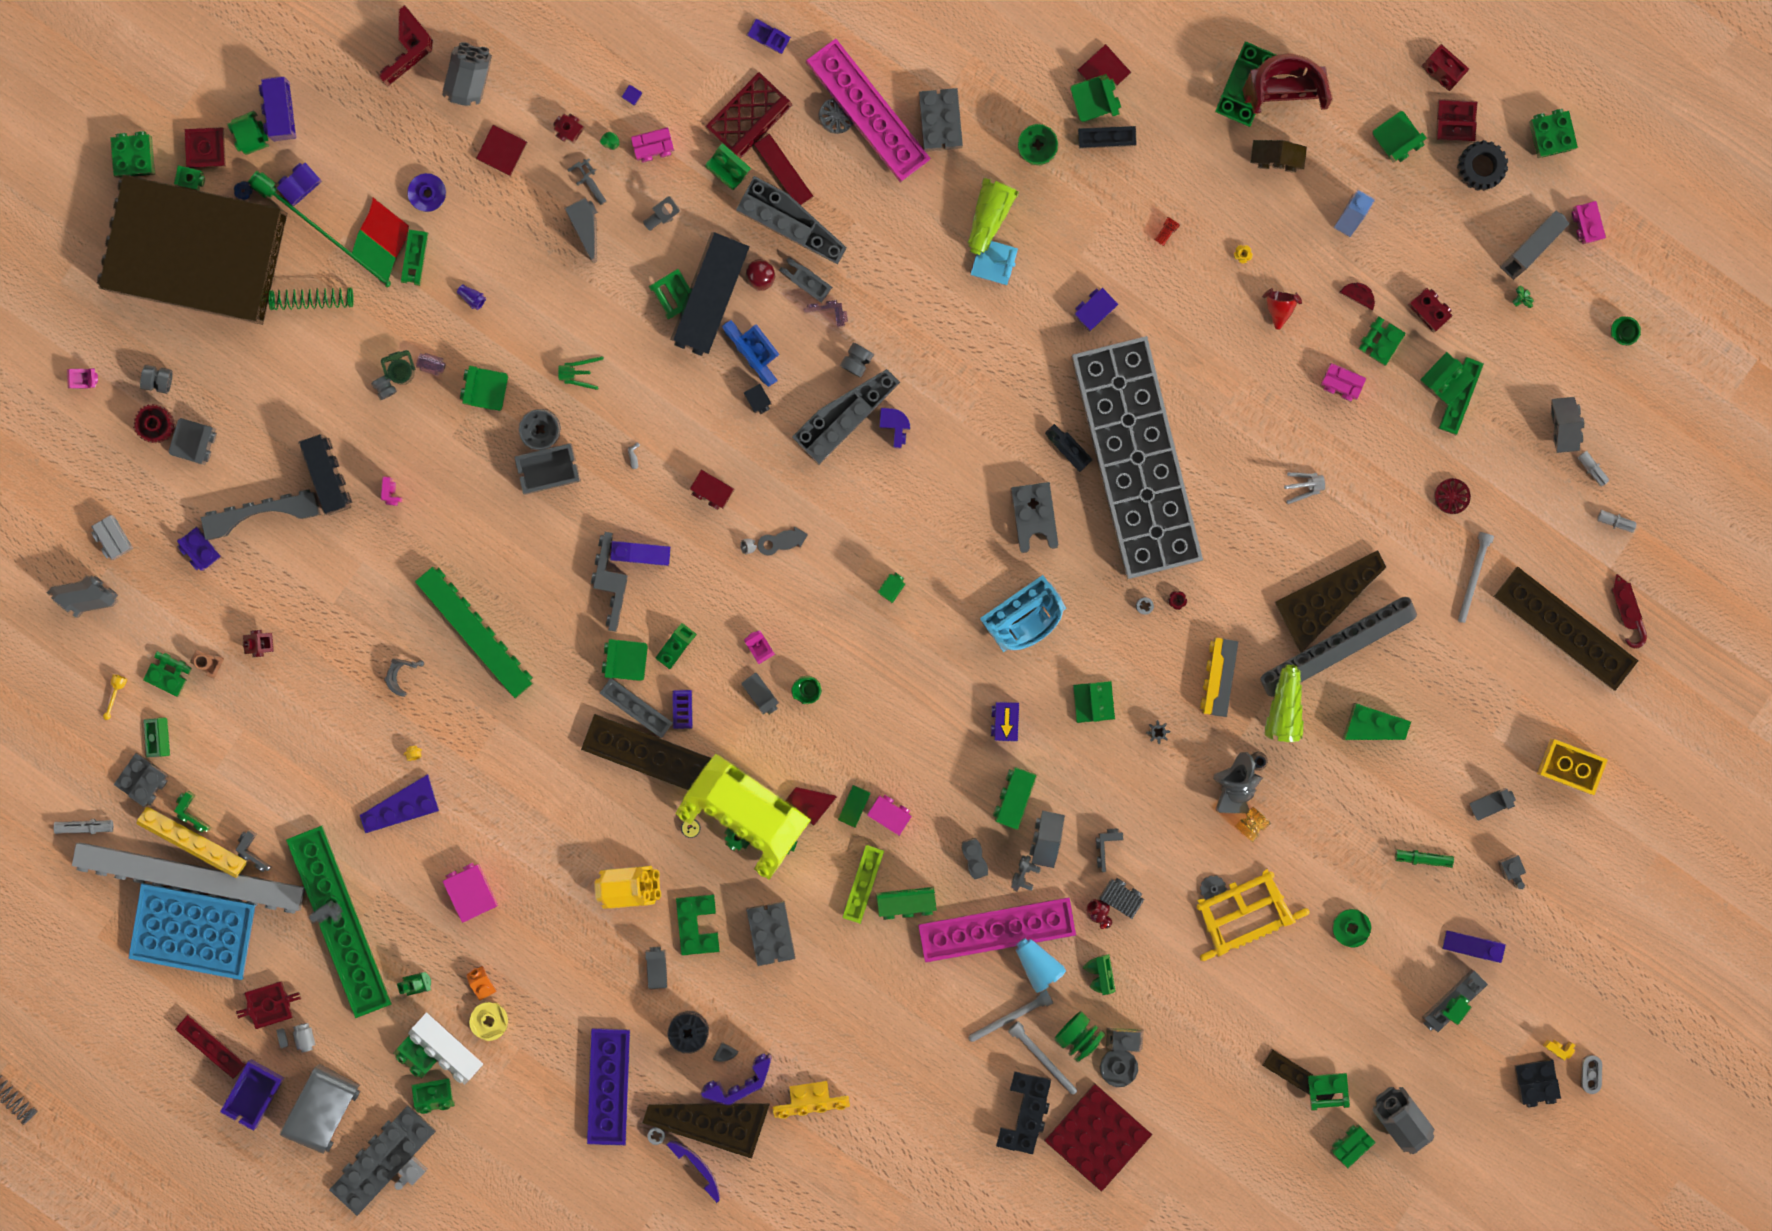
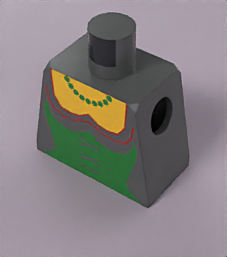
(1124, 1039)

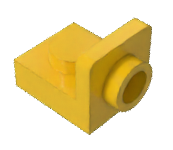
(1556, 1048)

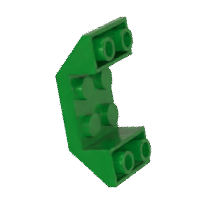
(1232, 99)

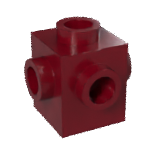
(572, 133)
(258, 643)

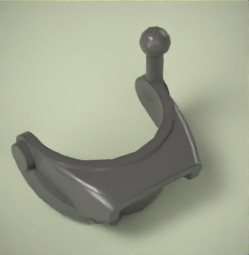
(391, 678)

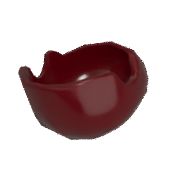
(760, 274)

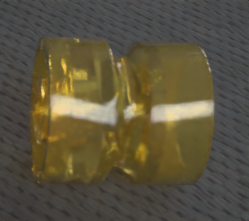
(1252, 824)

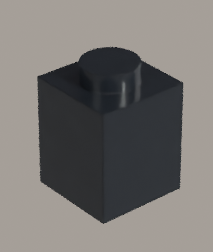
(758, 399)

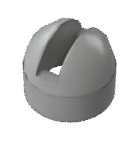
(747, 546)

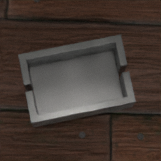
(940, 119)
(547, 469)
(771, 933)

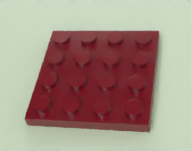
(1098, 1137)

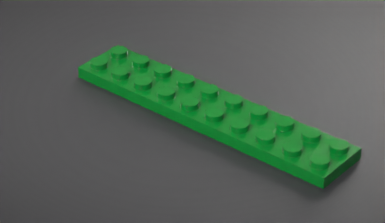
(346, 936)

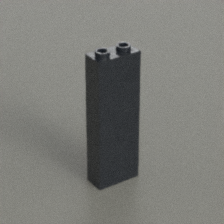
(709, 294)

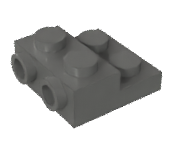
(141, 780)

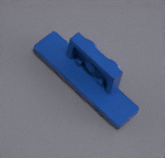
(755, 348)

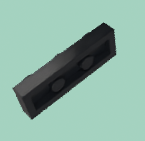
(1107, 137)

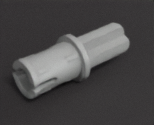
(1593, 468)
(1616, 521)

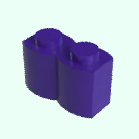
(298, 184)

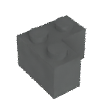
(1567, 424)
(1047, 839)

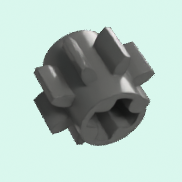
(1152, 732)

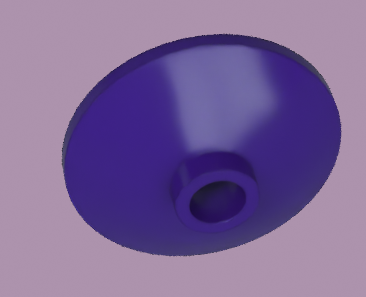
(420, 185)

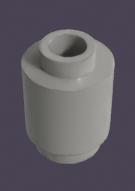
(303, 1037)

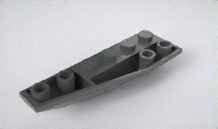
(789, 219)
(842, 416)

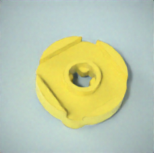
(483, 1030)

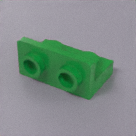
(728, 167)
(414, 1057)
(432, 1096)

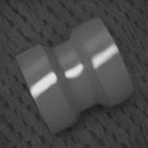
(384, 387)

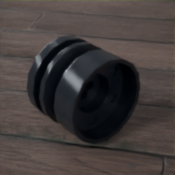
(687, 1020)

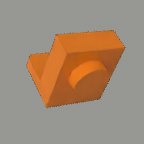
(480, 983)

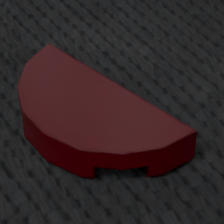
(1359, 293)

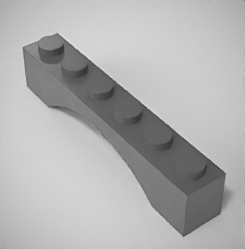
(221, 524)

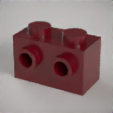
(1430, 309)
(712, 489)

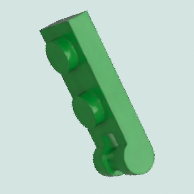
(414, 256)

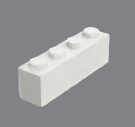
(445, 1049)

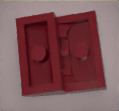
(1456, 120)

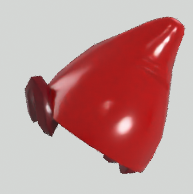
(1281, 306)

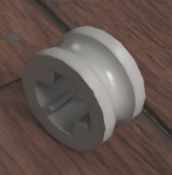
(1146, 601)
(653, 1141)

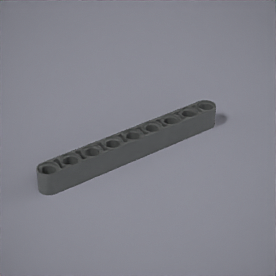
(1345, 642)

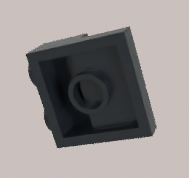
(1537, 1083)

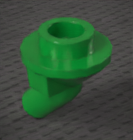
(610, 140)

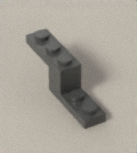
(609, 581)

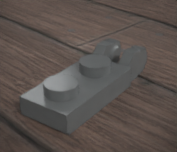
(807, 281)

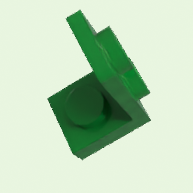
(675, 646)

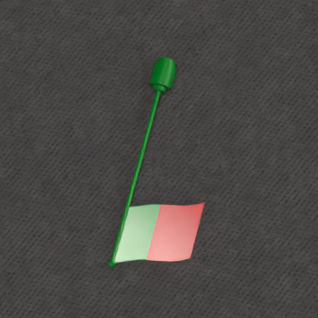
(376, 242)

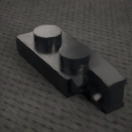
(1069, 447)

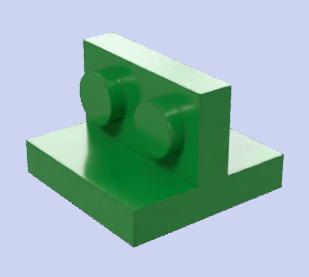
(1447, 378)
(1094, 702)

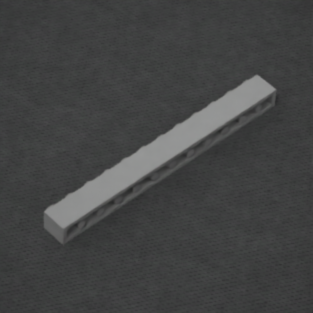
(187, 876)

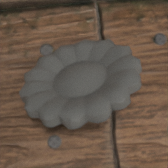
(1212, 886)

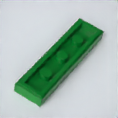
(1456, 410)

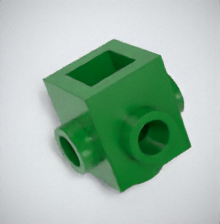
(735, 844)

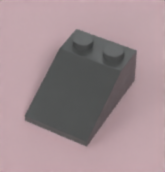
(585, 222)

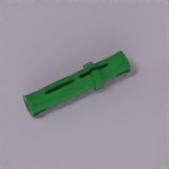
(1424, 858)

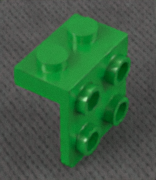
(1095, 98)
(1398, 137)
(484, 388)
(625, 660)

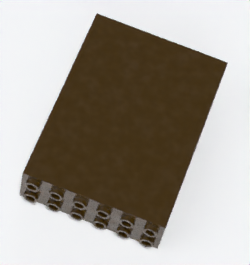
(192, 249)

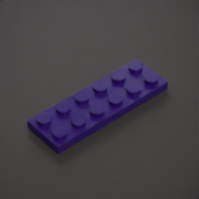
(608, 1086)

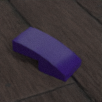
(768, 36)

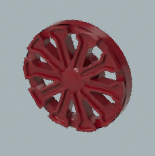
(1452, 496)

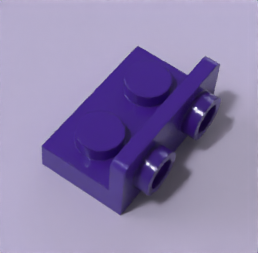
(198, 549)

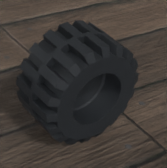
(1471, 177)

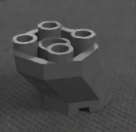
(467, 74)
(83, 596)
(1403, 1120)

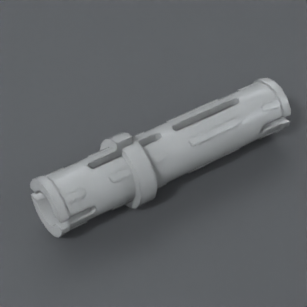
(84, 826)

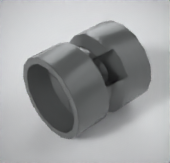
(857, 359)
(156, 379)

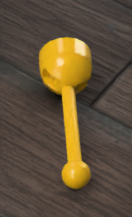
(117, 682)

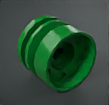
(1028, 138)
(1079, 1036)

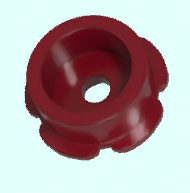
(1177, 605)

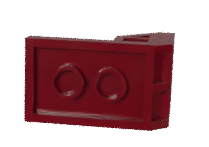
(409, 32)

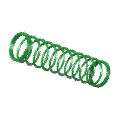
(350, 300)

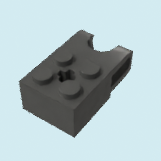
(1034, 520)

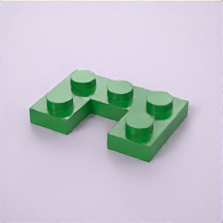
(690, 940)

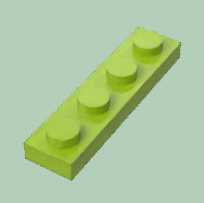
(863, 884)

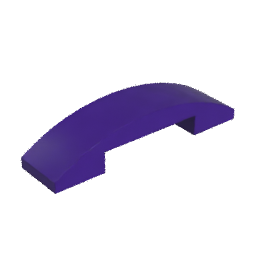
(681, 1150)

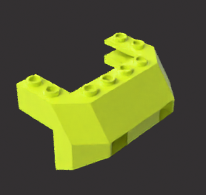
(745, 809)

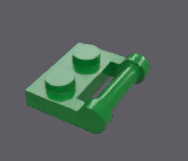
(677, 288)
(1328, 1084)

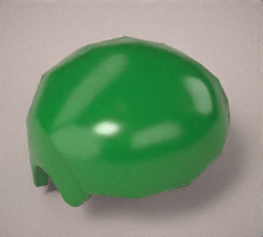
(1626, 330)
(806, 689)

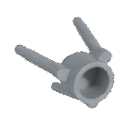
(1315, 483)

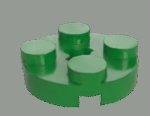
(1361, 933)

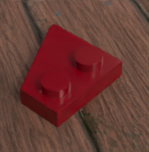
(810, 803)

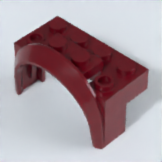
(1263, 87)

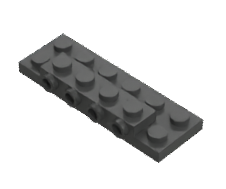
(381, 1159)

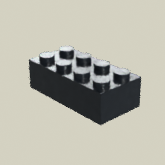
(325, 475)

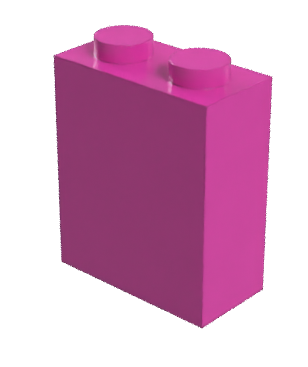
(470, 892)

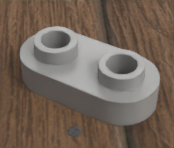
(1593, 1073)

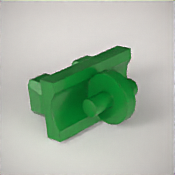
(415, 984)

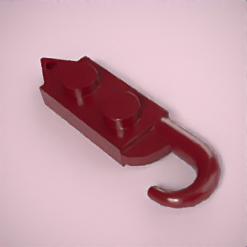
(1629, 610)

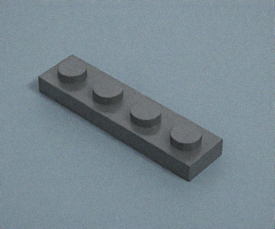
(636, 708)

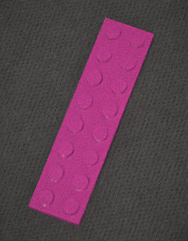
(867, 110)
(996, 929)

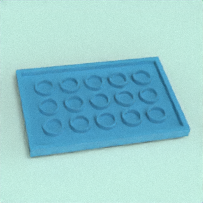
(192, 931)

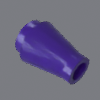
(472, 297)

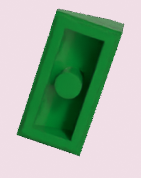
(156, 737)
(854, 806)

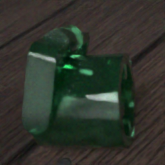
(399, 370)

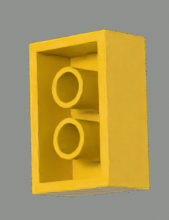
(1572, 766)

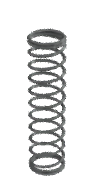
(32, 1112)

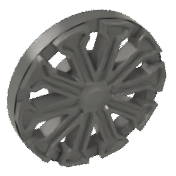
(835, 116)

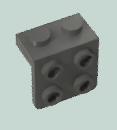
(192, 441)

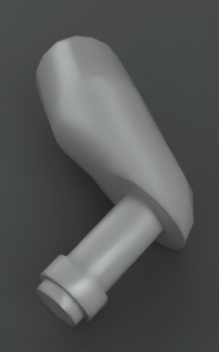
(633, 458)

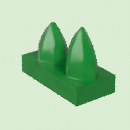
(1102, 966)

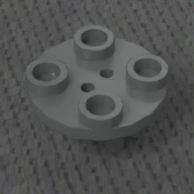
(1018, 878)

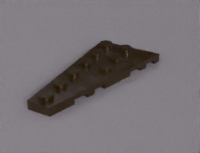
(1321, 602)
(720, 1125)

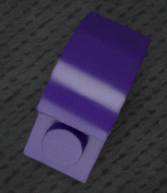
(895, 420)

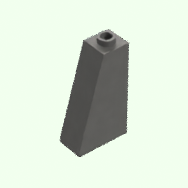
(1535, 245)

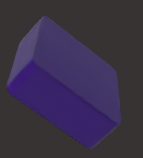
(632, 95)

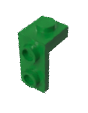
(183, 802)

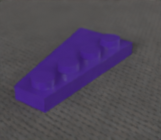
(405, 805)

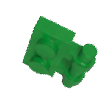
(1387, 343)
(165, 679)

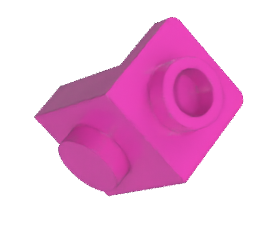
(81, 378)
(759, 646)

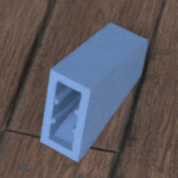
(1354, 213)

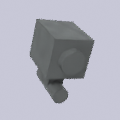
(1512, 869)

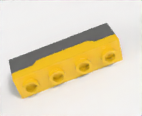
(1220, 677)

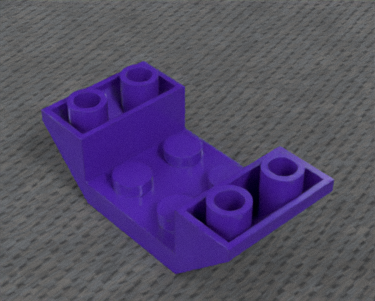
(716, 1092)

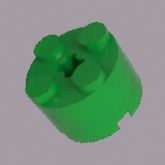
(248, 133)

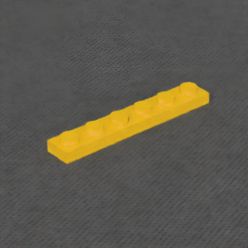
(191, 842)

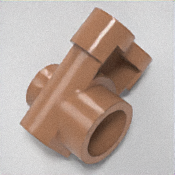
(210, 665)

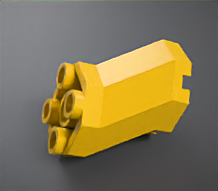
(628, 887)

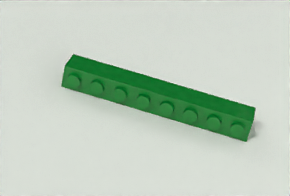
(473, 631)

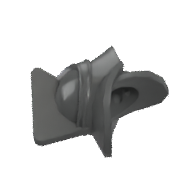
(1237, 784)

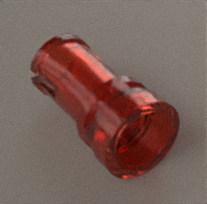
(1168, 228)

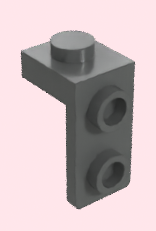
(760, 694)
(1493, 803)
(1111, 835)
(245, 841)
(656, 967)

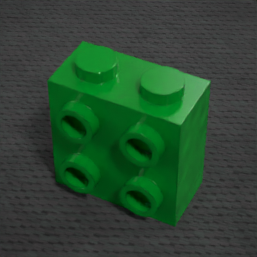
(1553, 133)
(132, 155)

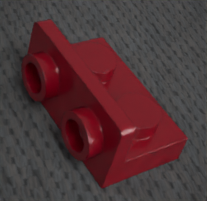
(1445, 67)

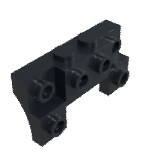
(1031, 1113)

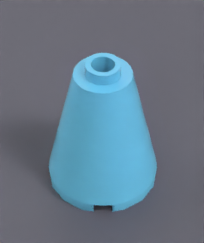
(1038, 965)

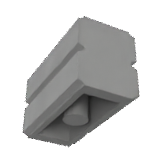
(111, 537)

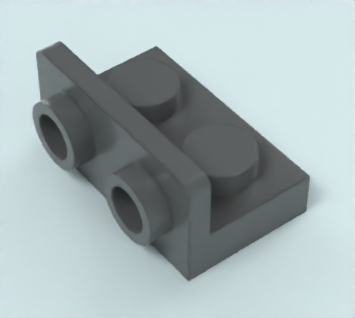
(326, 910)

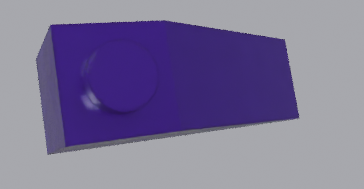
(640, 553)
(1474, 946)

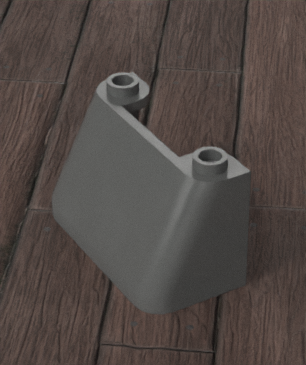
(320, 1109)

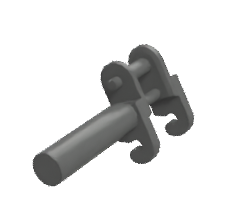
(589, 181)

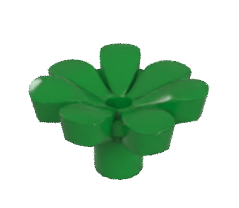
(1523, 297)

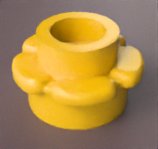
(1238, 254)
(413, 753)

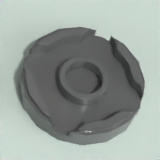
(1119, 1068)

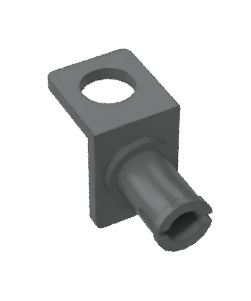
(661, 214)

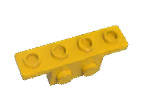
(809, 1099)

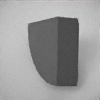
(725, 1053)

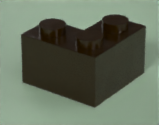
(1278, 154)

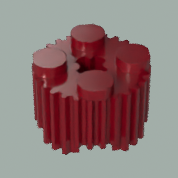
(164, 427)

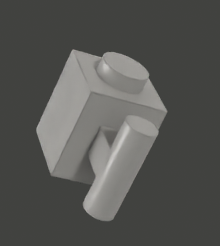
(410, 1172)

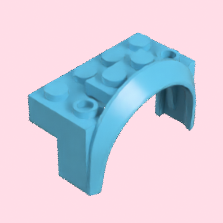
(1032, 627)

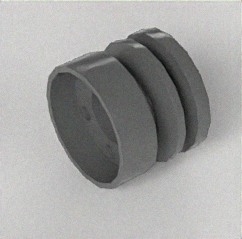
(528, 429)

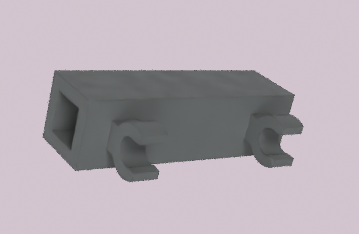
(1468, 986)

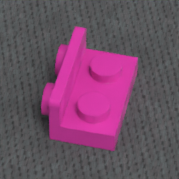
(1589, 222)
(388, 489)

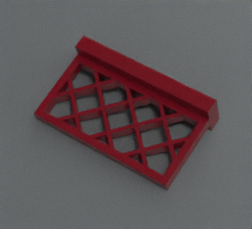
(763, 124)

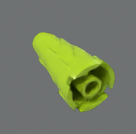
(991, 210)
(1286, 708)

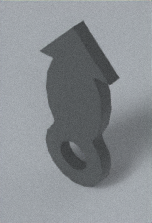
(783, 541)

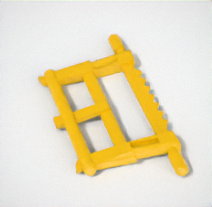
(1275, 897)

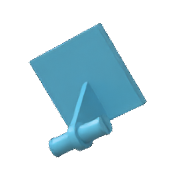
(995, 263)

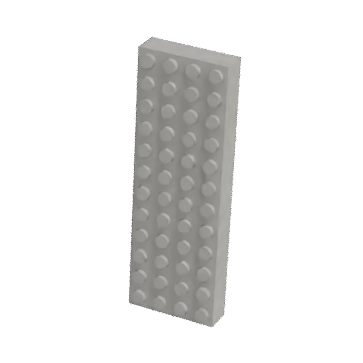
(1137, 457)

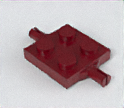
(268, 1005)

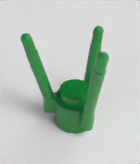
(567, 372)

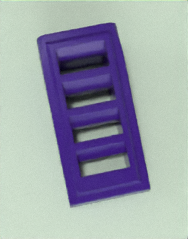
(690, 714)

